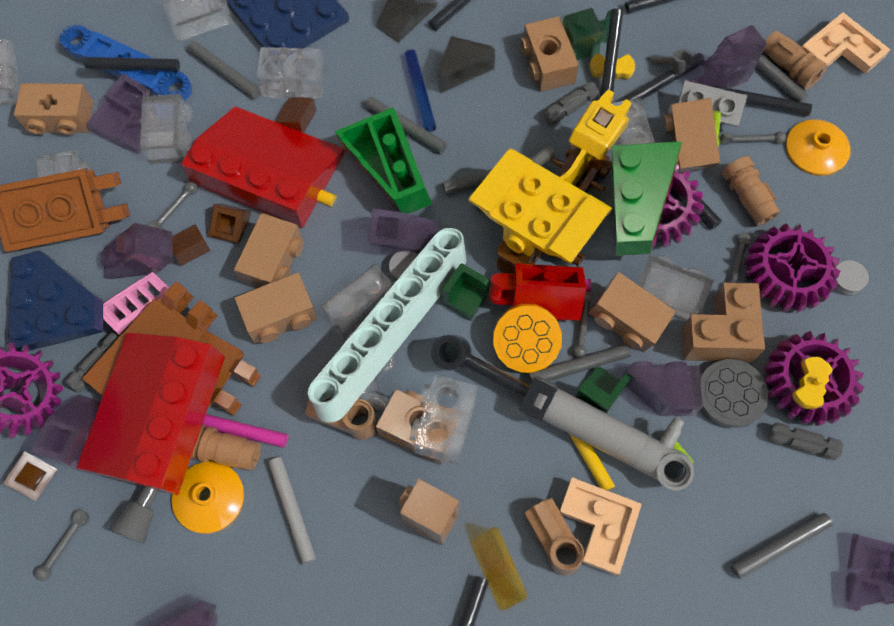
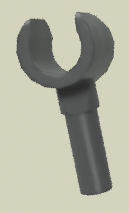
(678, 62)

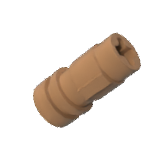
(793, 59)
(753, 194)
(226, 449)

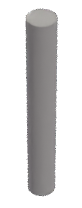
(292, 511)

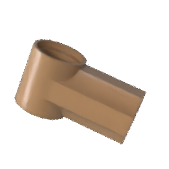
(359, 432)
(554, 534)

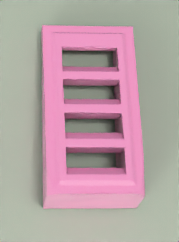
(122, 300)

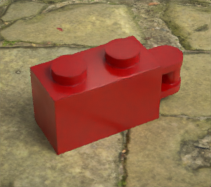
(552, 287)

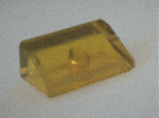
(499, 569)

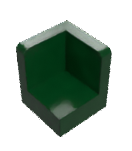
(466, 291)
(602, 389)

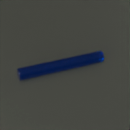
(420, 90)

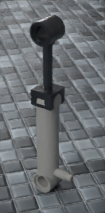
(580, 419)

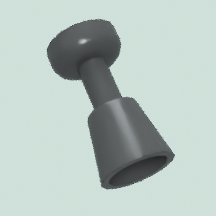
(137, 517)

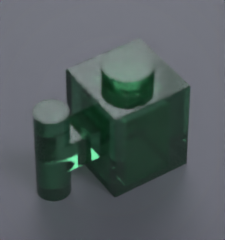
(586, 32)

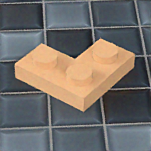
(848, 39)
(611, 519)

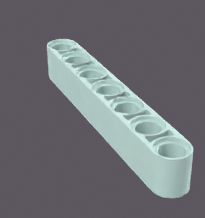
(404, 306)

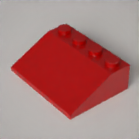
(262, 165)
(152, 411)

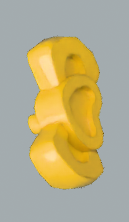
(624, 69)
(813, 383)

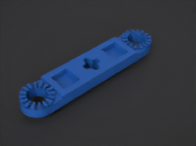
(99, 45)

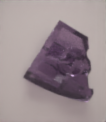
(733, 59)
(120, 114)
(869, 572)

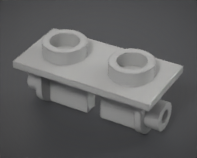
(727, 102)

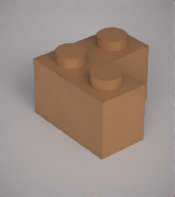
(733, 330)

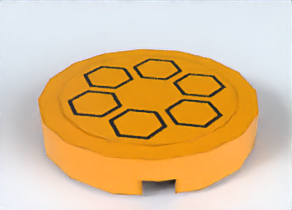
(527, 338)

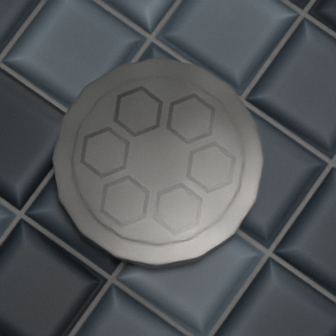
(733, 393)

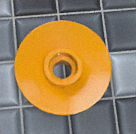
(813, 156)
(222, 505)

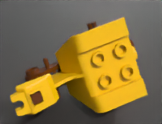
(546, 209)

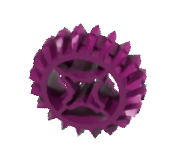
(683, 217)
(806, 257)
(791, 354)
(21, 401)

